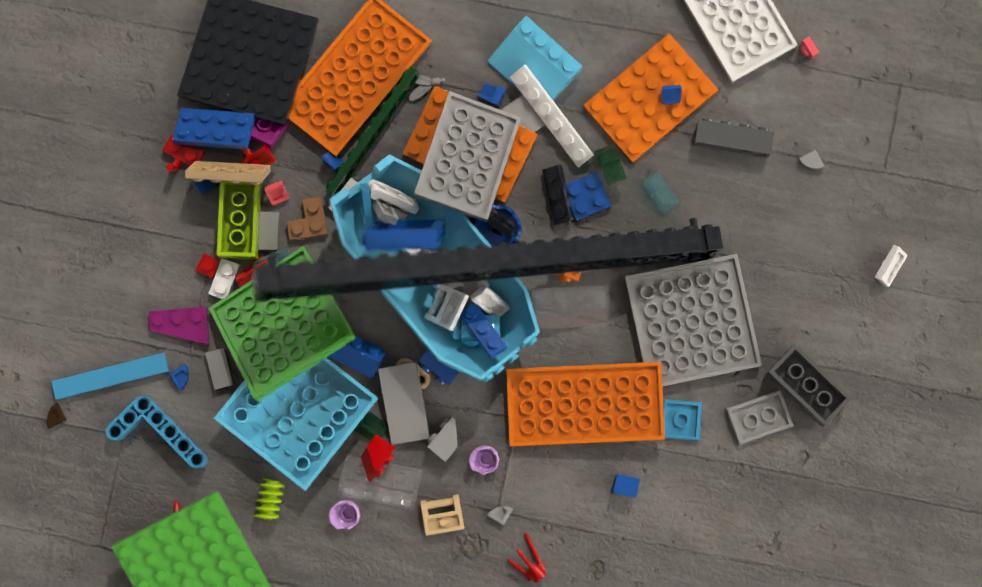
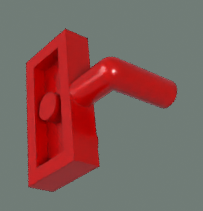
(182, 153)
(262, 156)

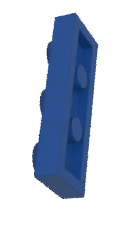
(483, 330)

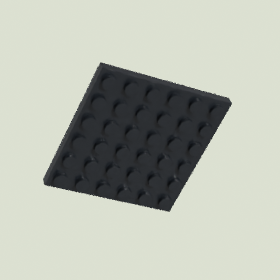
(248, 58)

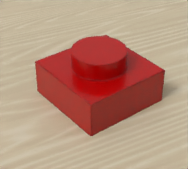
(208, 265)

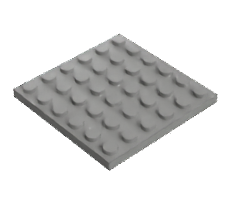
(694, 319)

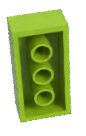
(238, 220)

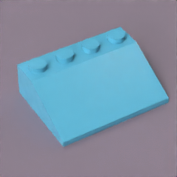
(542, 55)

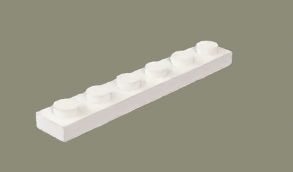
(551, 116)

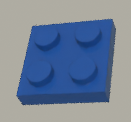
(587, 196)

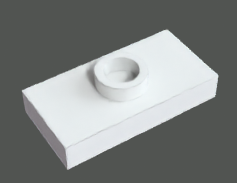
(891, 266)
(490, 301)

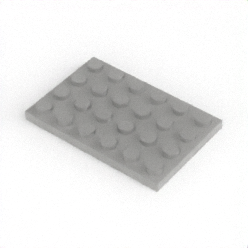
(467, 156)

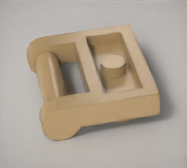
(443, 521)

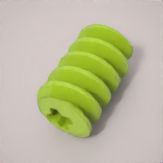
(269, 499)

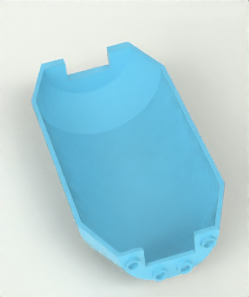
(517, 325)

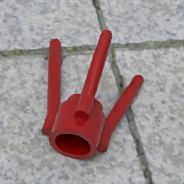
(246, 274)
(535, 571)

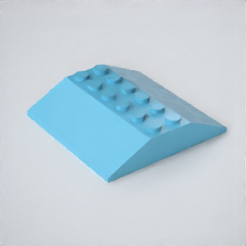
(301, 421)

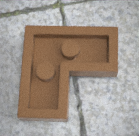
(312, 225)

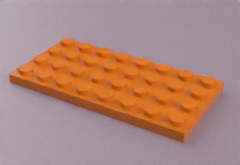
(356, 75)
(585, 404)

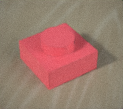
(808, 48)
(276, 193)

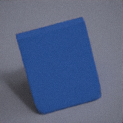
(671, 94)
(332, 161)
(205, 186)

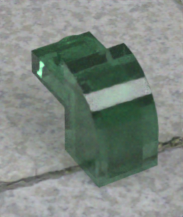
(610, 163)

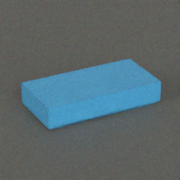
(366, 204)

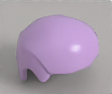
(484, 459)
(344, 515)

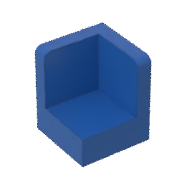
(491, 95)
(626, 485)

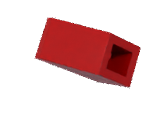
(375, 456)

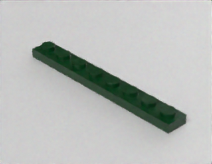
(376, 125)

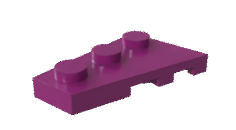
(267, 132)
(182, 323)

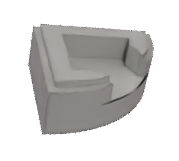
(811, 160)
(500, 514)

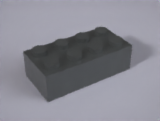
(808, 385)

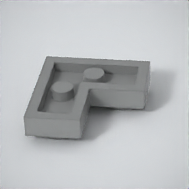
(387, 212)

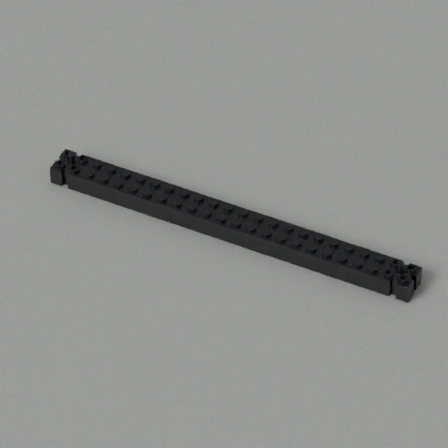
(484, 262)

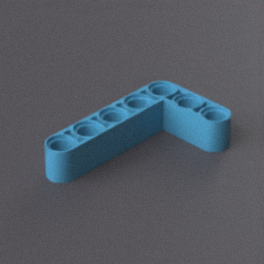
(166, 422)

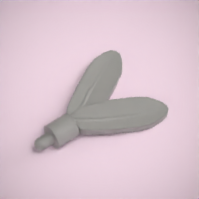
(426, 85)

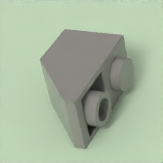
(446, 441)

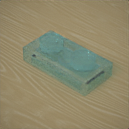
(660, 192)

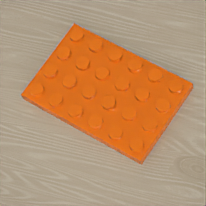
(631, 103)
(425, 128)

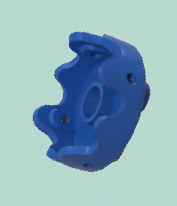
(486, 229)

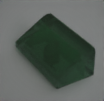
(371, 426)

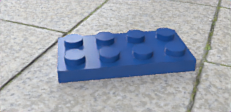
(214, 128)

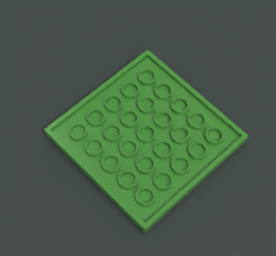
(279, 337)
(191, 550)

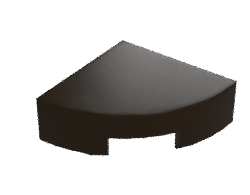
(55, 416)

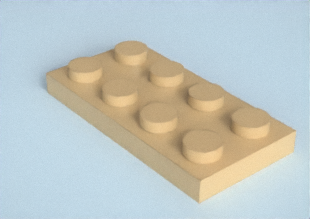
(227, 171)

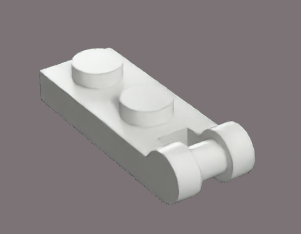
(392, 196)

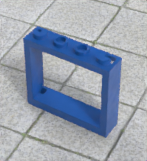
(405, 235)

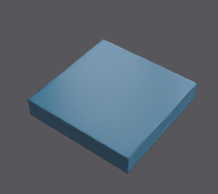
(682, 419)

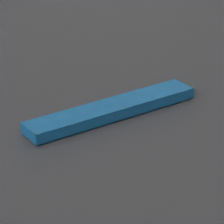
(110, 376)

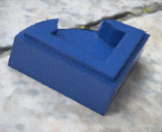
(180, 376)

